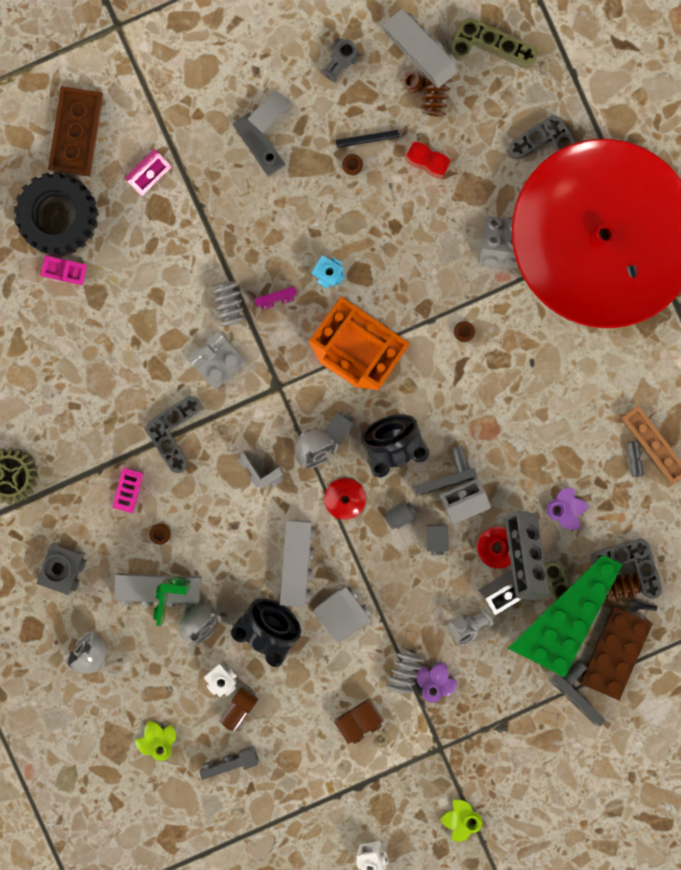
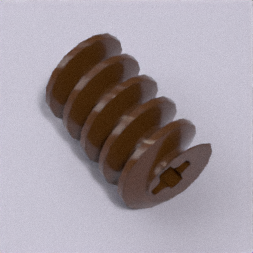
(434, 99)
(624, 587)

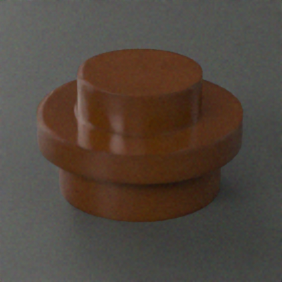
(414, 82)
(352, 164)
(464, 331)
(160, 534)

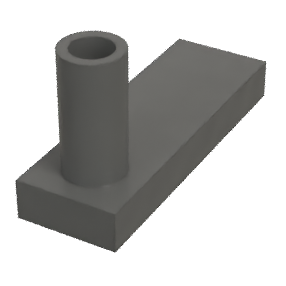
(259, 146)
(464, 474)
(564, 685)

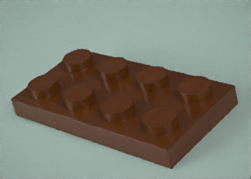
(75, 131)
(616, 653)

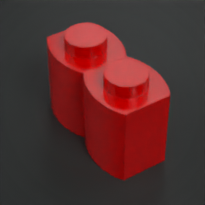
(423, 158)

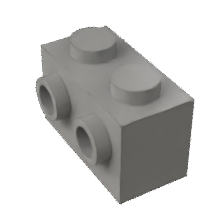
(465, 501)

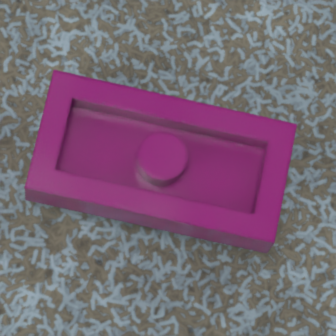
(267, 301)

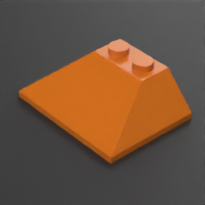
(357, 346)

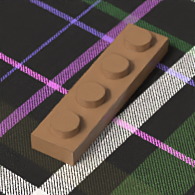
(653, 444)

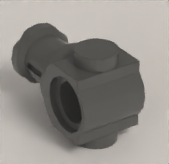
(340, 60)

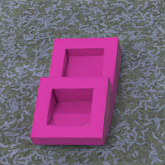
(63, 270)

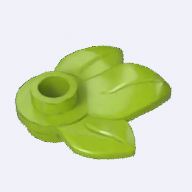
(155, 738)
(458, 820)

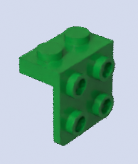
(177, 585)

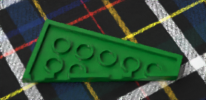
(562, 627)

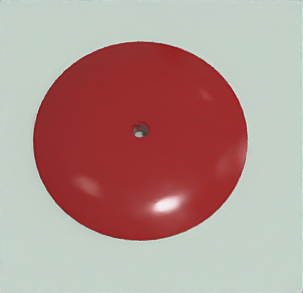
(558, 227)

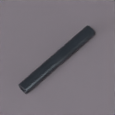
(367, 138)

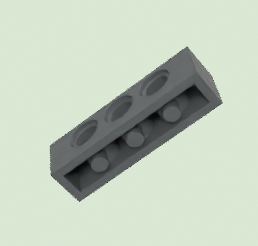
(526, 556)

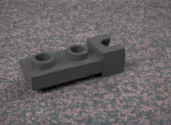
(246, 758)

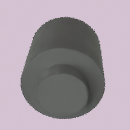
(400, 515)

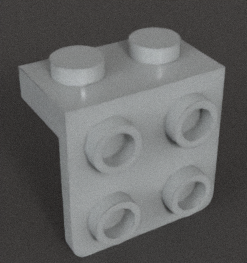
(497, 243)
(271, 479)
(343, 613)

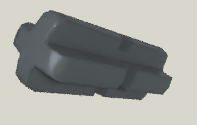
(635, 463)

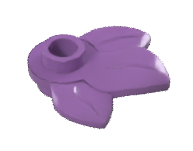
(569, 509)
(436, 679)

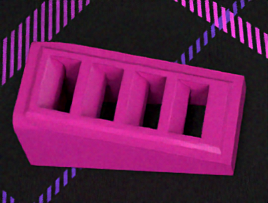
(133, 473)

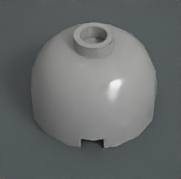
(313, 448)
(198, 624)
(89, 654)

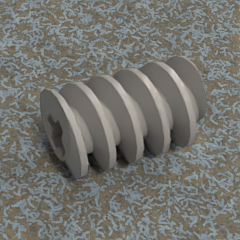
(228, 303)
(406, 670)

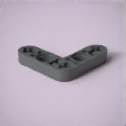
(546, 135)
(166, 426)
(638, 559)

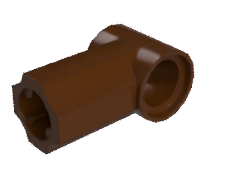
(241, 705)

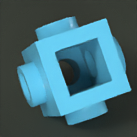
(323, 266)

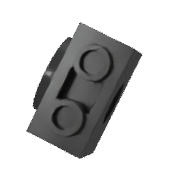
(73, 563)

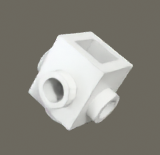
(221, 672)
(371, 857)

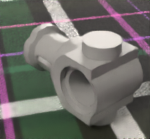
(466, 628)

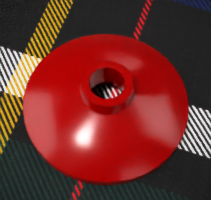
(356, 496)
(485, 549)

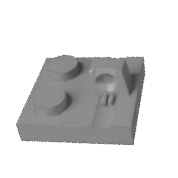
(216, 360)

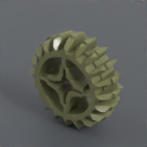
(25, 465)

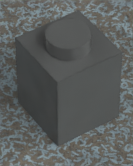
(339, 427)
(437, 539)

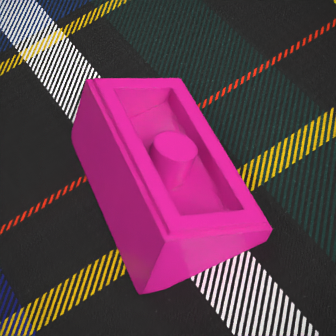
(148, 172)

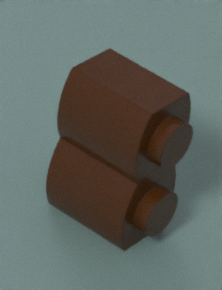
(358, 721)

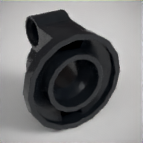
(393, 443)
(268, 630)

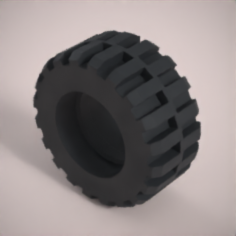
(36, 194)

